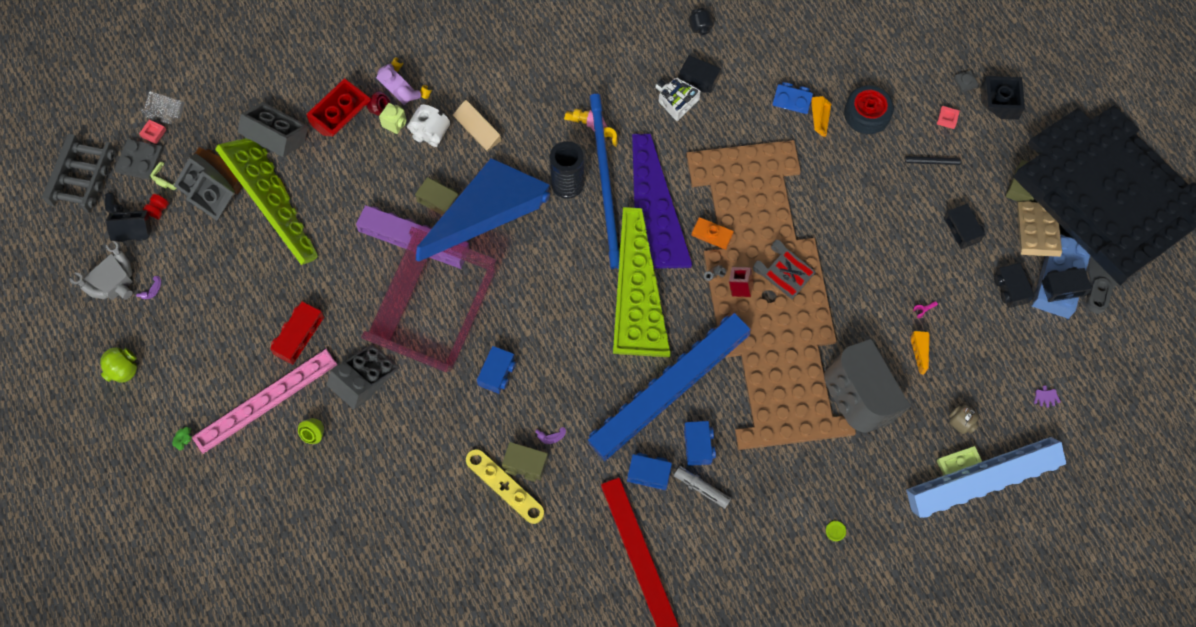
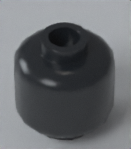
(701, 21)

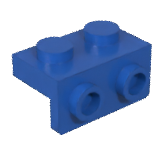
(792, 98)

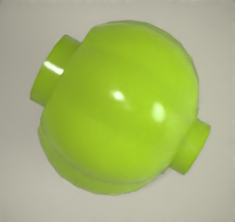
(118, 365)

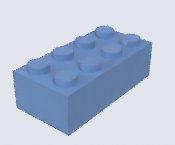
(1072, 256)

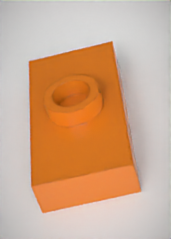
(712, 233)

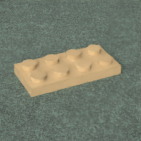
(1038, 231)

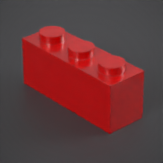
(296, 332)

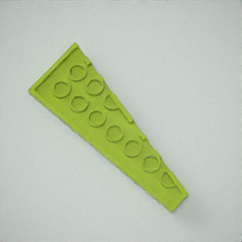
(257, 176)

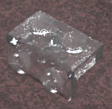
(164, 107)

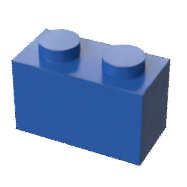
(496, 369)
(698, 443)
(649, 471)

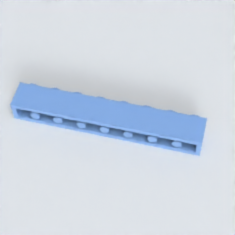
(986, 477)

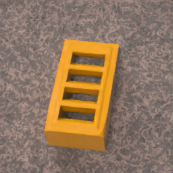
(821, 113)
(920, 346)

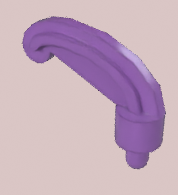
(153, 290)
(550, 439)

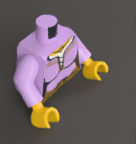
(397, 85)

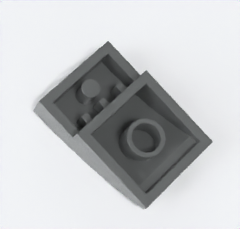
(204, 186)

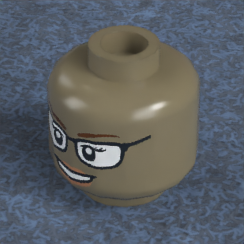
(964, 419)

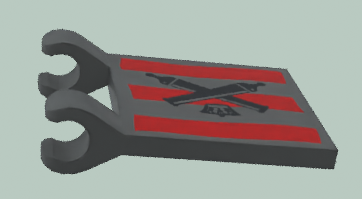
(787, 272)

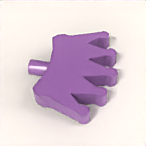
(1046, 396)

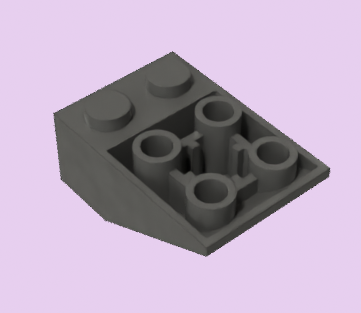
(361, 376)

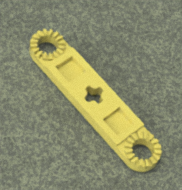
(515, 496)

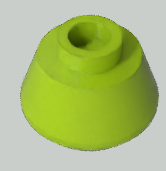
(311, 431)

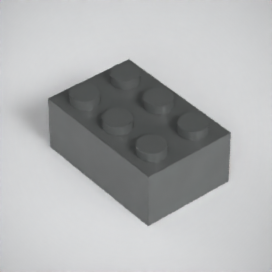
(272, 129)

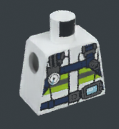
(677, 97)

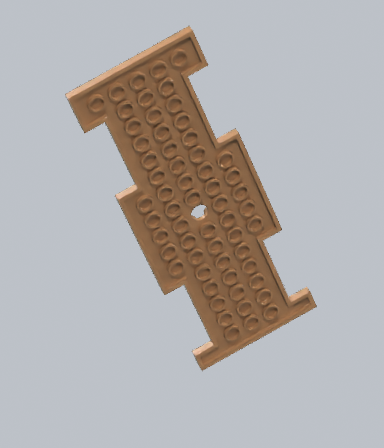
(782, 351)

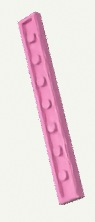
(264, 401)

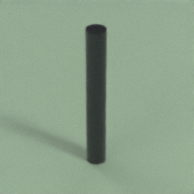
(932, 160)

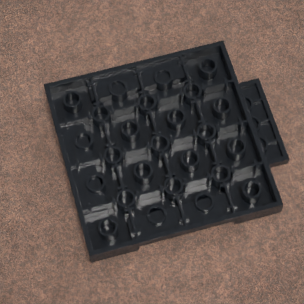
(1109, 190)

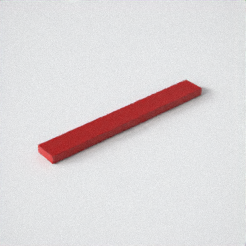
(638, 554)

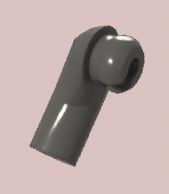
(716, 271)

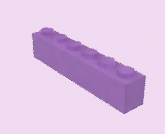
(396, 231)

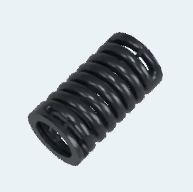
(567, 169)

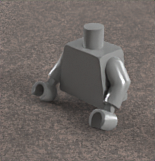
(108, 278)

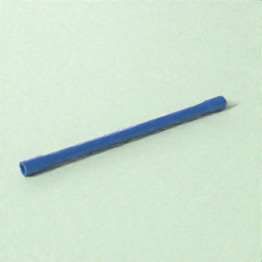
(596, 108)

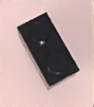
(700, 74)
(128, 226)
(964, 226)
(1066, 284)
(1013, 285)

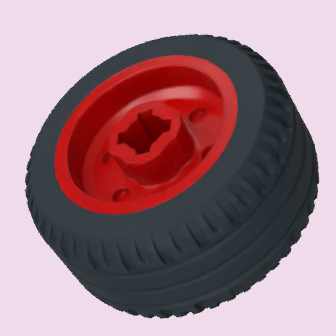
(868, 109)

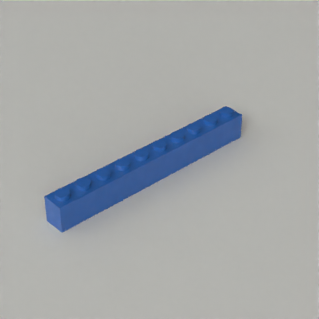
(668, 387)

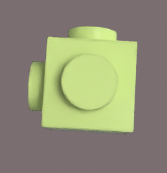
(393, 118)

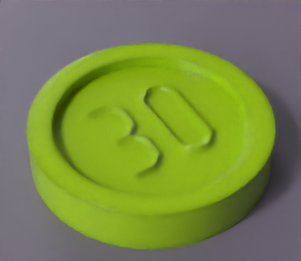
(835, 531)

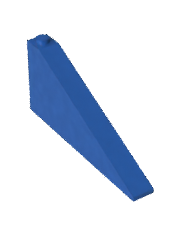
(489, 201)

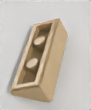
(477, 126)

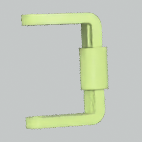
(160, 181)

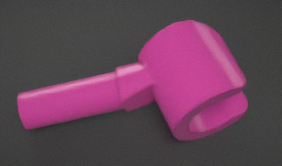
(925, 308)

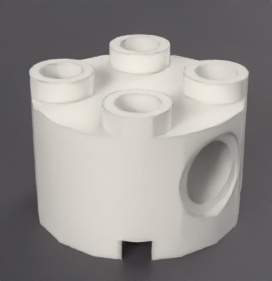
(428, 125)

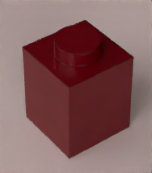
(741, 282)

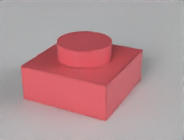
(948, 117)
(152, 131)

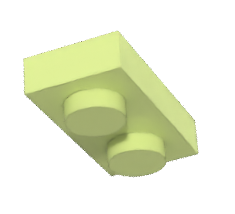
(959, 460)

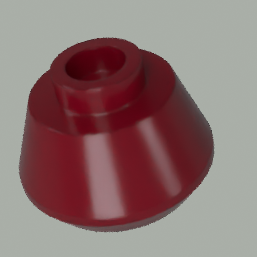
(377, 103)

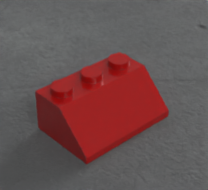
(337, 108)

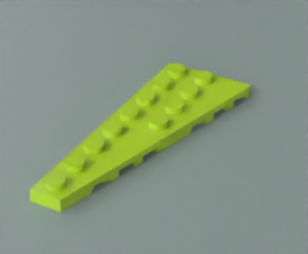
(638, 308)

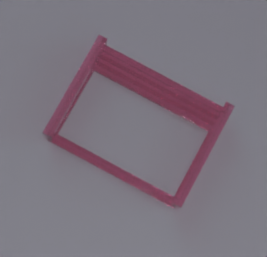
(400, 293)

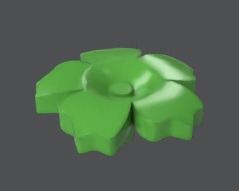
(182, 437)

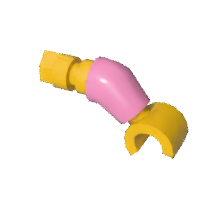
(587, 118)

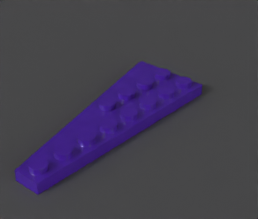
(653, 197)

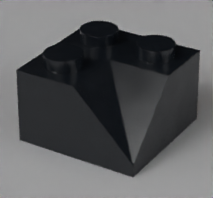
(1003, 96)

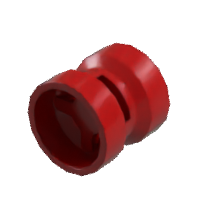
(156, 206)

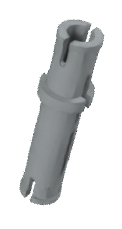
(693, 481)

